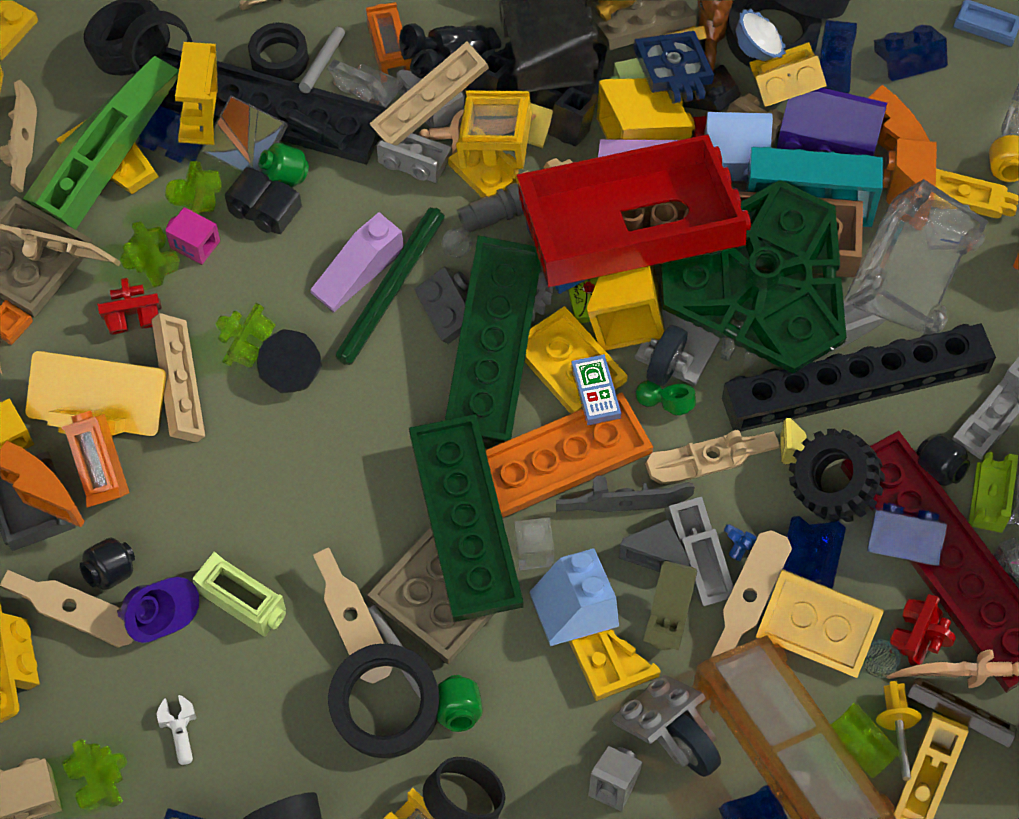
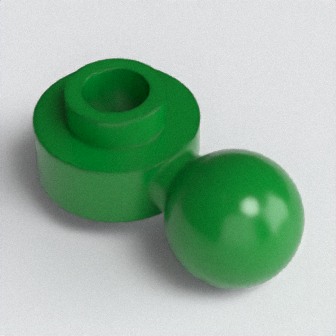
(676, 398)

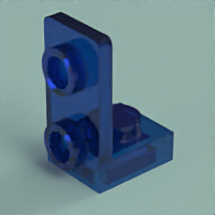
(836, 54)

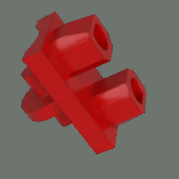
(115, 311)
(929, 631)

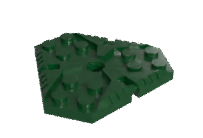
(784, 312)

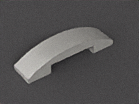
(993, 416)

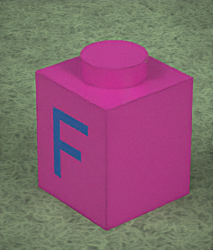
(192, 235)

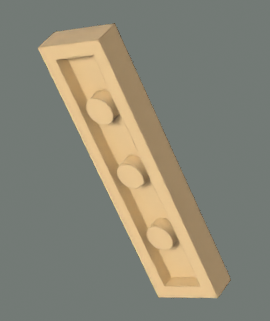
(429, 95)
(181, 388)

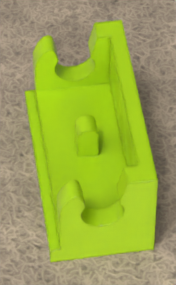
(993, 492)

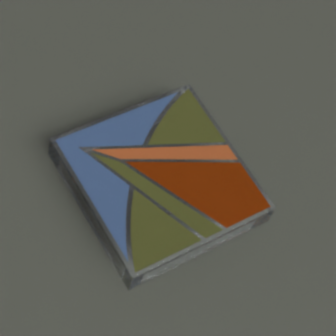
(243, 135)

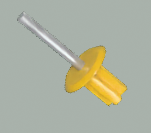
(898, 718)

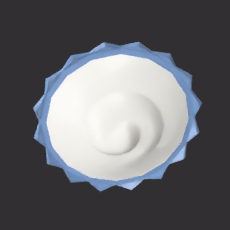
(758, 36)

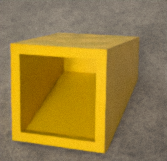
(634, 113)
(626, 308)

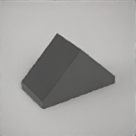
(653, 547)

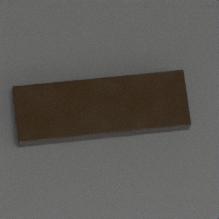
(963, 712)

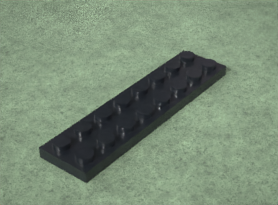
(280, 95)

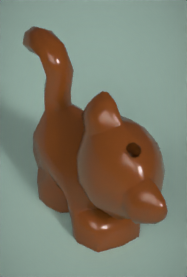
(714, 18)

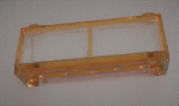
(787, 735)

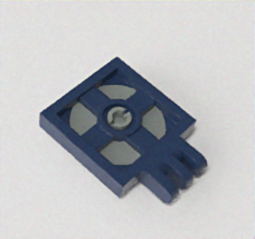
(674, 65)

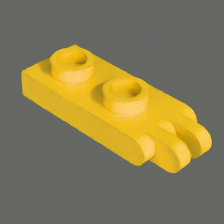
(981, 196)

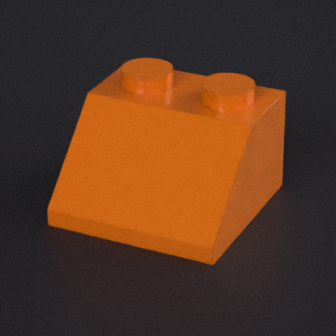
(908, 165)

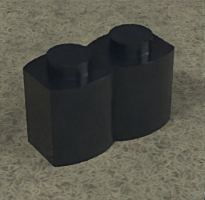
(262, 201)

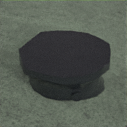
(288, 361)

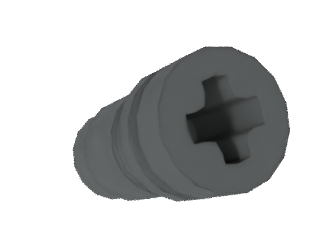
(491, 209)

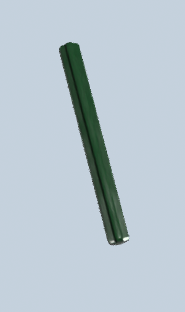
(389, 286)

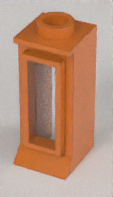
(384, 31)
(96, 458)

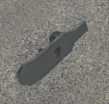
(626, 498)

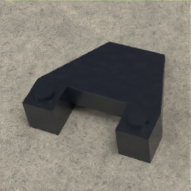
(571, 105)

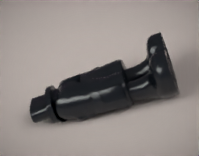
(441, 43)

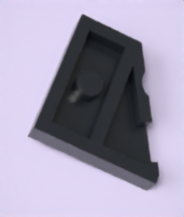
(718, 94)

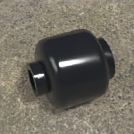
(943, 459)
(107, 563)

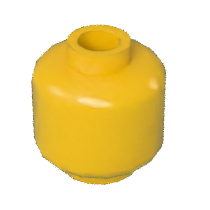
(1005, 158)

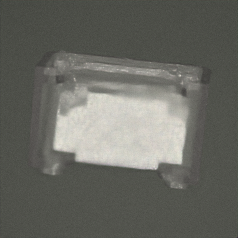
(915, 258)

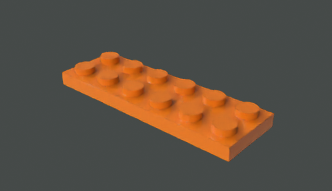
(563, 456)

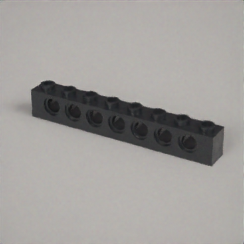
(969, 342)

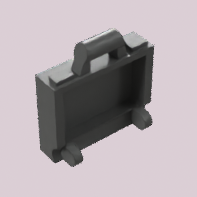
(24, 524)

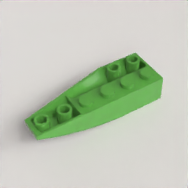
(99, 145)

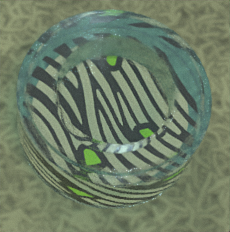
(881, 659)

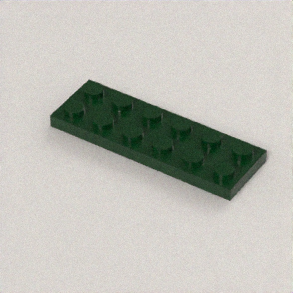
(494, 336)
(465, 518)

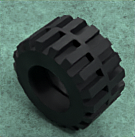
(814, 460)

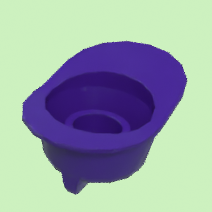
(159, 608)

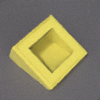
(539, 126)
(790, 440)

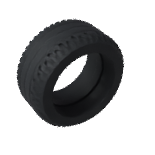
(106, 33)

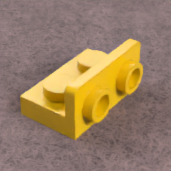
(486, 178)

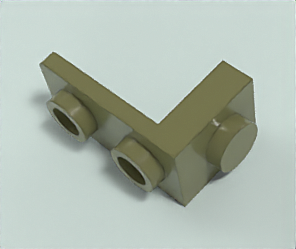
(670, 606)

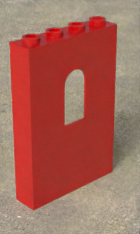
(579, 206)

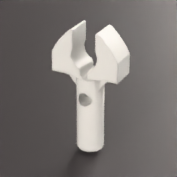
(178, 727)

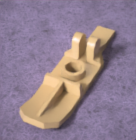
(20, 147)
(35, 242)
(693, 462)
(759, 576)
(342, 596)
(89, 616)

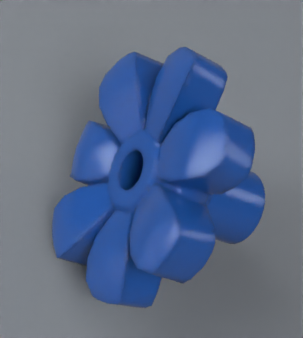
(741, 541)

